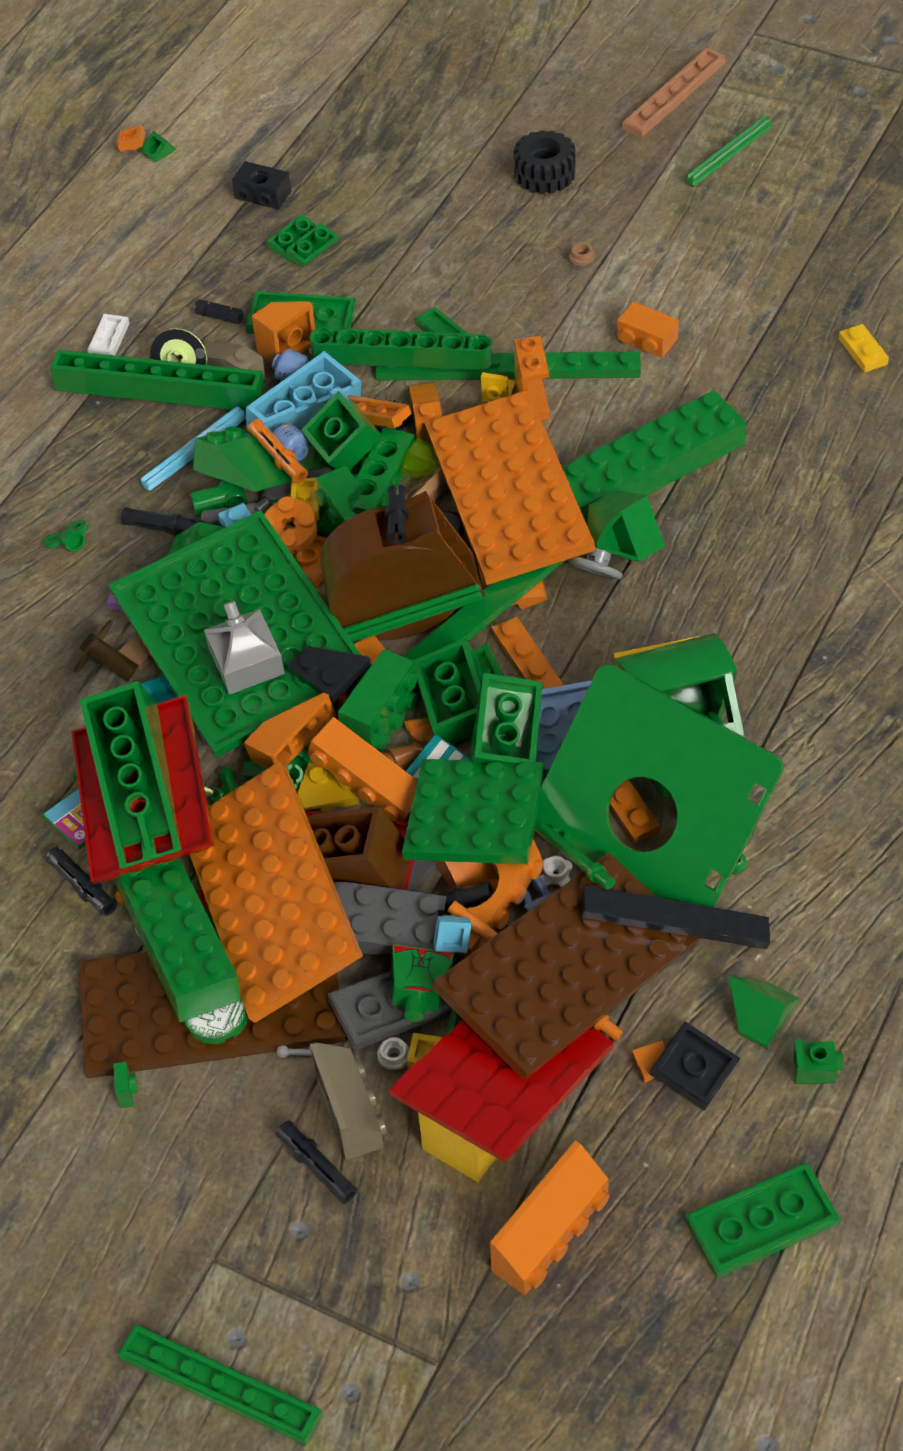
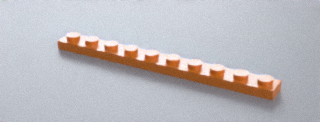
(532, 665)

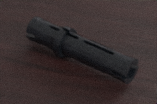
(151, 520)
(81, 881)
(306, 1151)

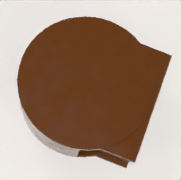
(373, 576)

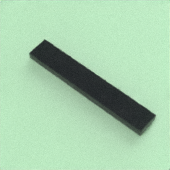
(675, 917)

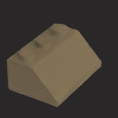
(348, 1100)

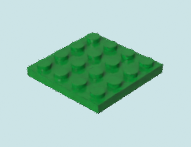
(473, 812)

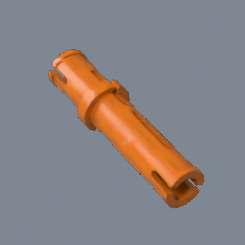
(294, 469)

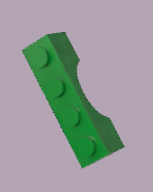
(338, 494)

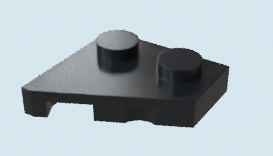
(328, 670)

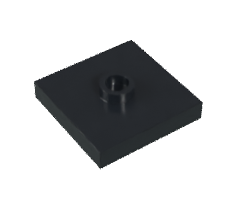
(694, 1066)

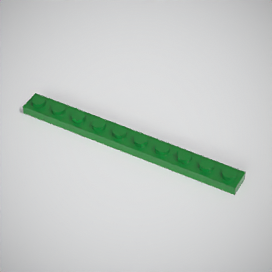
(560, 366)

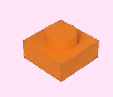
(131, 139)

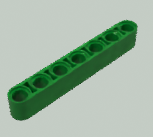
(403, 348)

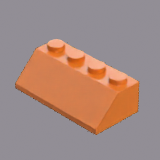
(549, 1220)

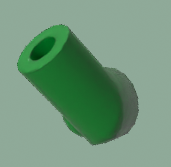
(228, 784)

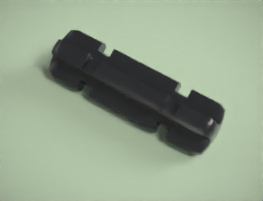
(218, 311)

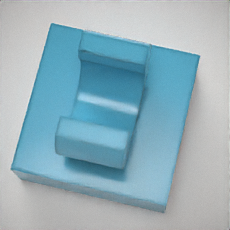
(452, 934)

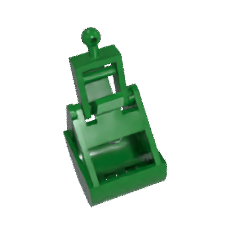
(696, 674)

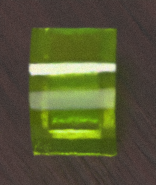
(420, 460)

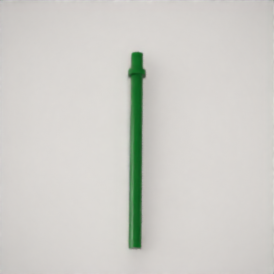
(595, 871)

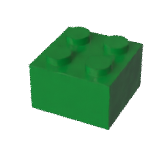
(341, 432)

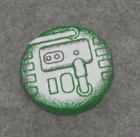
(218, 1024)

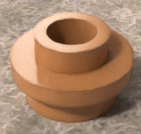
(581, 254)

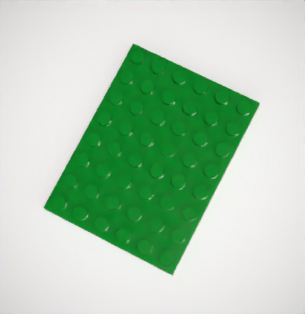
(186, 593)

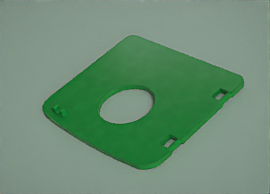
(709, 770)

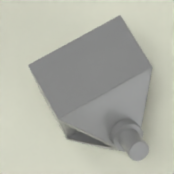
(243, 649)

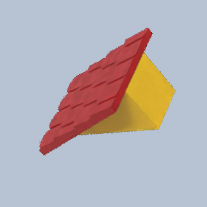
(478, 1106)

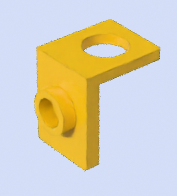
(495, 387)

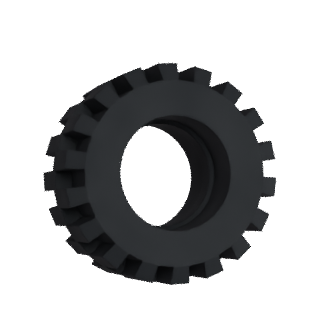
(544, 161)

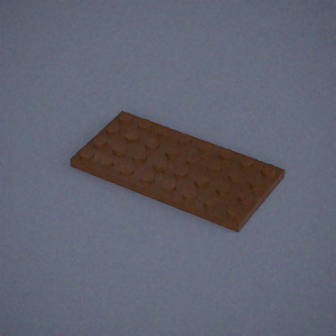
(556, 973)
(134, 1022)

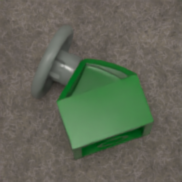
(621, 528)

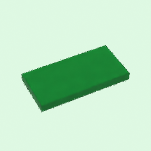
(327, 310)
(762, 1219)

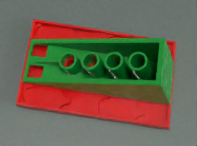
(139, 782)

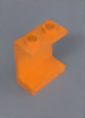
(529, 371)

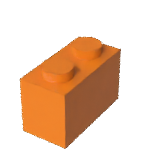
(647, 329)

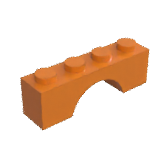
(509, 892)

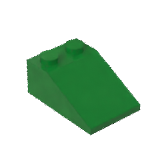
(237, 460)
(506, 720)

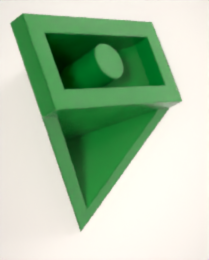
(760, 1009)

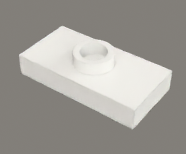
(108, 334)

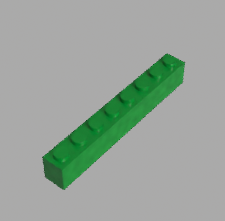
(156, 380)

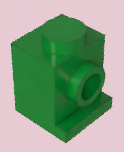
(816, 1062)

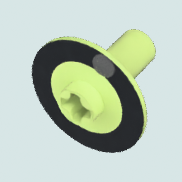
(178, 346)

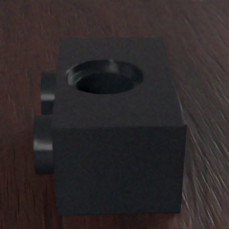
(261, 185)

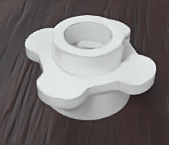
(556, 864)

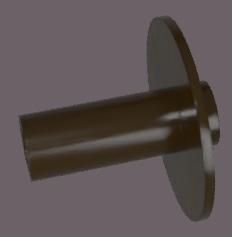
(95, 647)

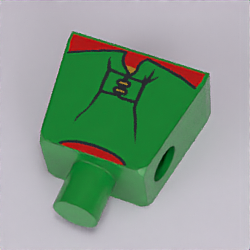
(413, 976)

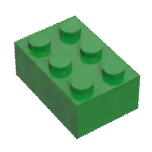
(450, 689)
(381, 699)

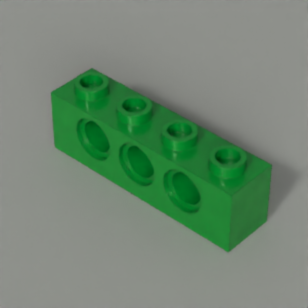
(382, 469)

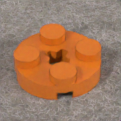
(303, 517)

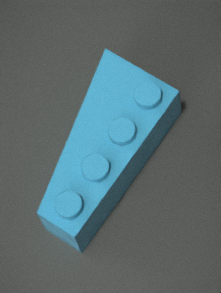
(303, 393)

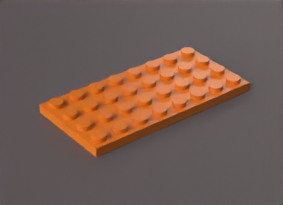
(509, 487)
(272, 894)

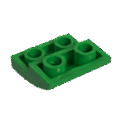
(302, 241)

